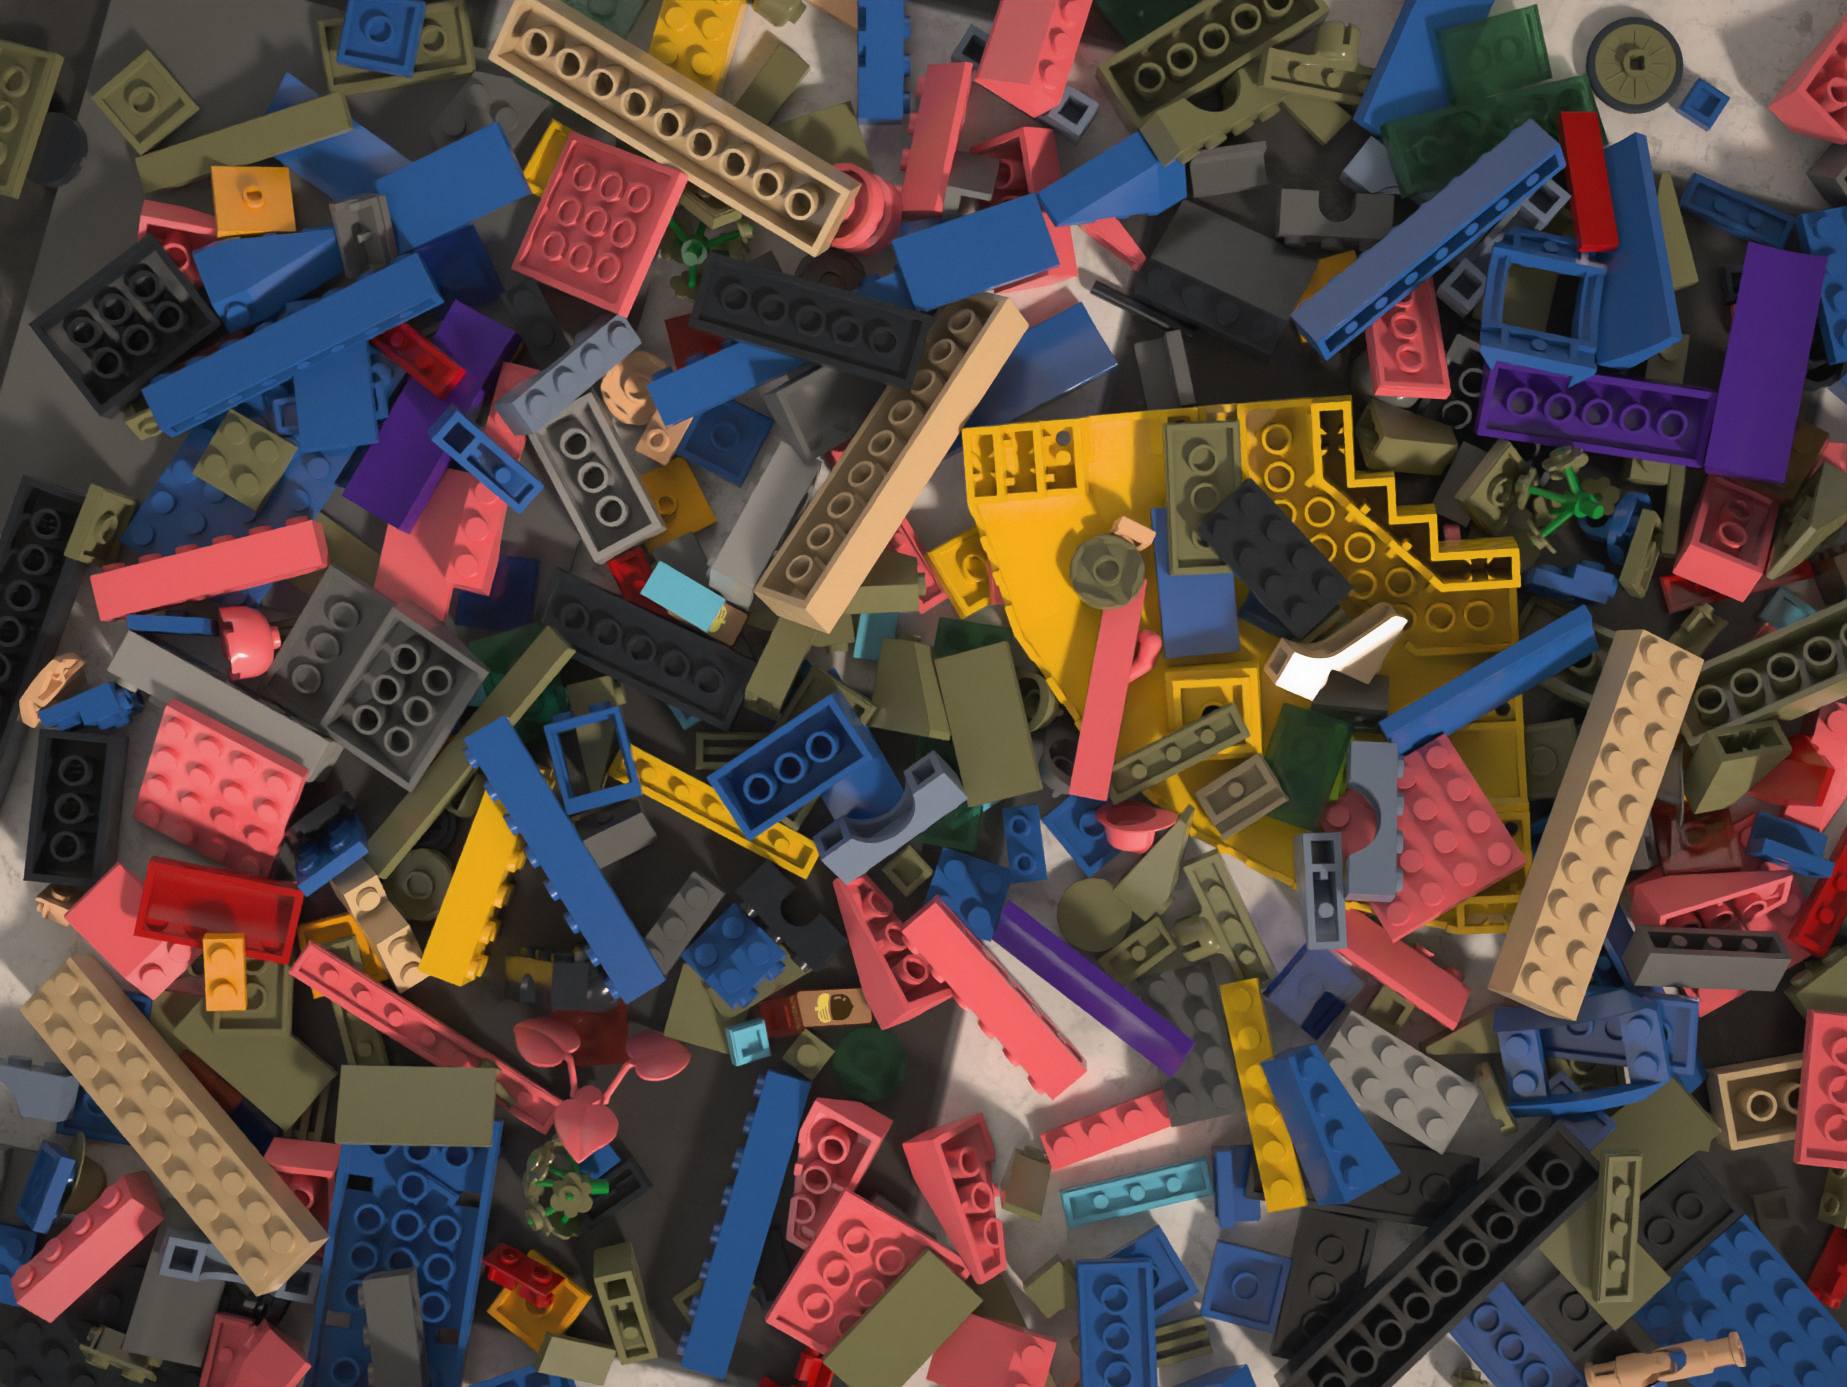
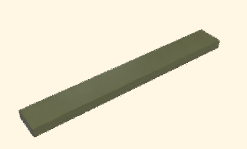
(451, 768)

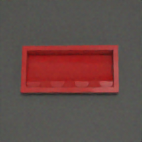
(192, 899)

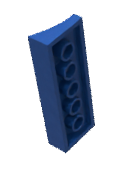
(1410, 69)
(340, 163)
(1638, 293)
(1043, 368)
(1492, 682)

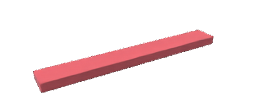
(418, 1030)

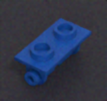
(1024, 844)

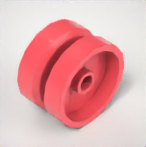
(871, 217)

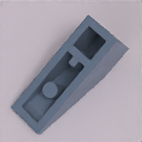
(1321, 889)

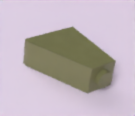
(1404, 440)
(889, 586)
(778, 668)
(909, 689)
(1732, 762)

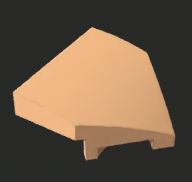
(52, 686)

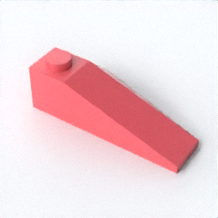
(1816, 93)
(179, 231)
(1829, 732)
(1709, 899)
(890, 975)
(833, 1154)
(268, 1359)

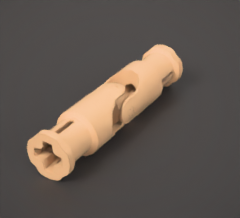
(1644, 1369)

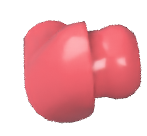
(1148, 654)

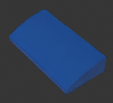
(865, 791)

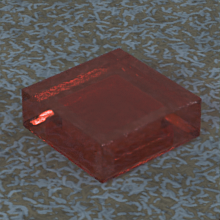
(782, 1016)

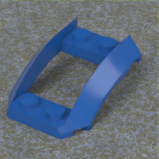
(1535, 348)
(1526, 1066)

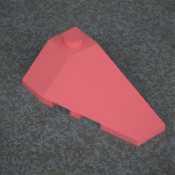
(956, 1180)

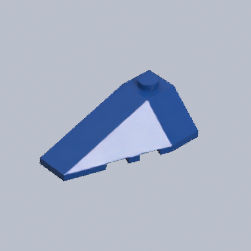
(1115, 184)
(261, 274)

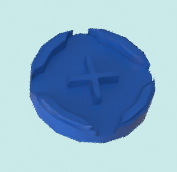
(1620, 525)

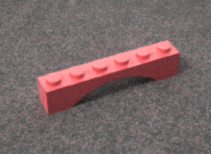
(483, 516)

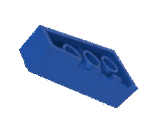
(882, 62)
(1326, 1127)

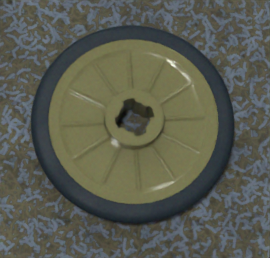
(1658, 60)

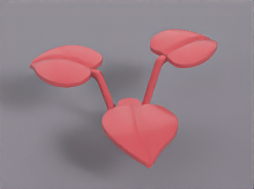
(584, 1121)

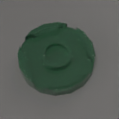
(870, 1063)

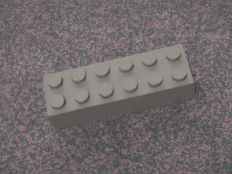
(170, 673)

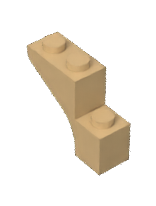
(1353, 650)
(380, 924)

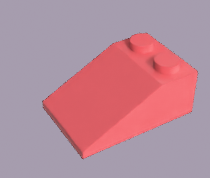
(1727, 538)
(108, 921)
(309, 1172)
(992, 1355)

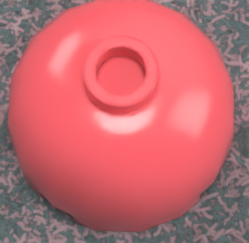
(246, 641)

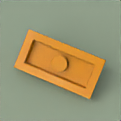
(225, 971)

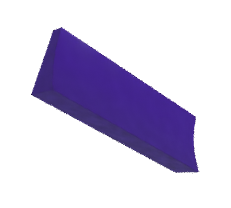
(1765, 364)
(1599, 414)
(406, 464)
(1092, 990)

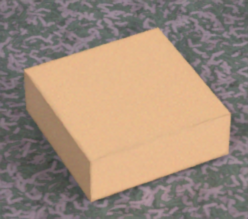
(1134, 532)

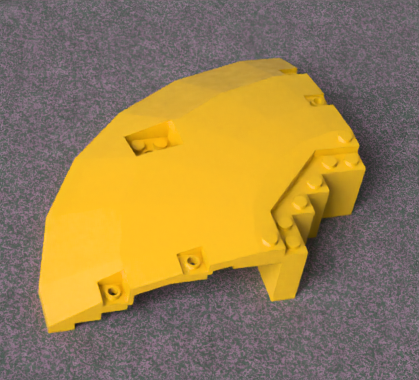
(1458, 598)

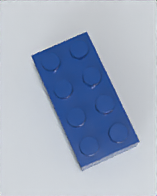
(794, 764)

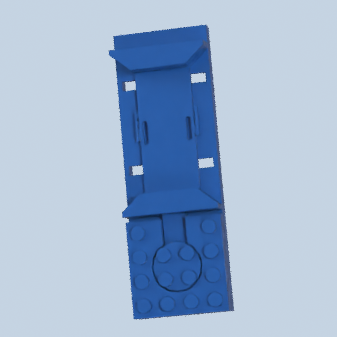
(445, 1265)

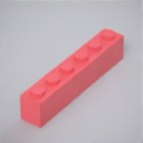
(210, 570)
(994, 997)

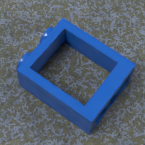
(567, 721)

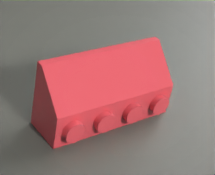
(1032, 51)
(935, 138)
(1028, 166)
(1405, 969)
(88, 1246)

